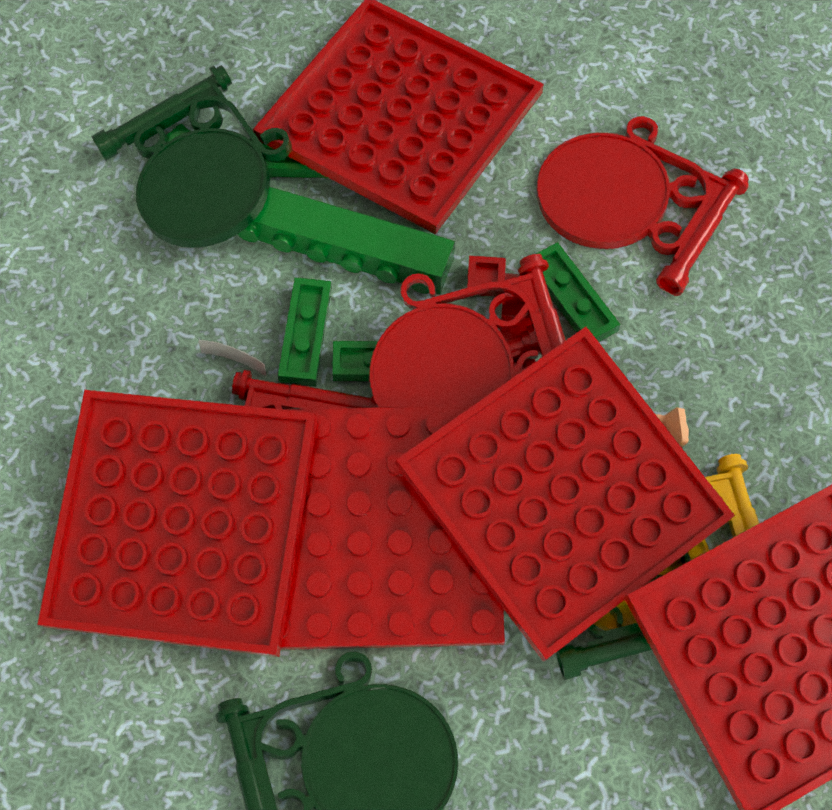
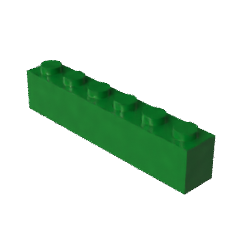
(351, 240)

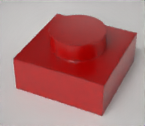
(484, 270)

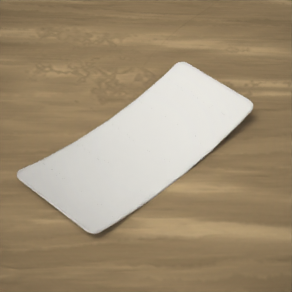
(229, 352)

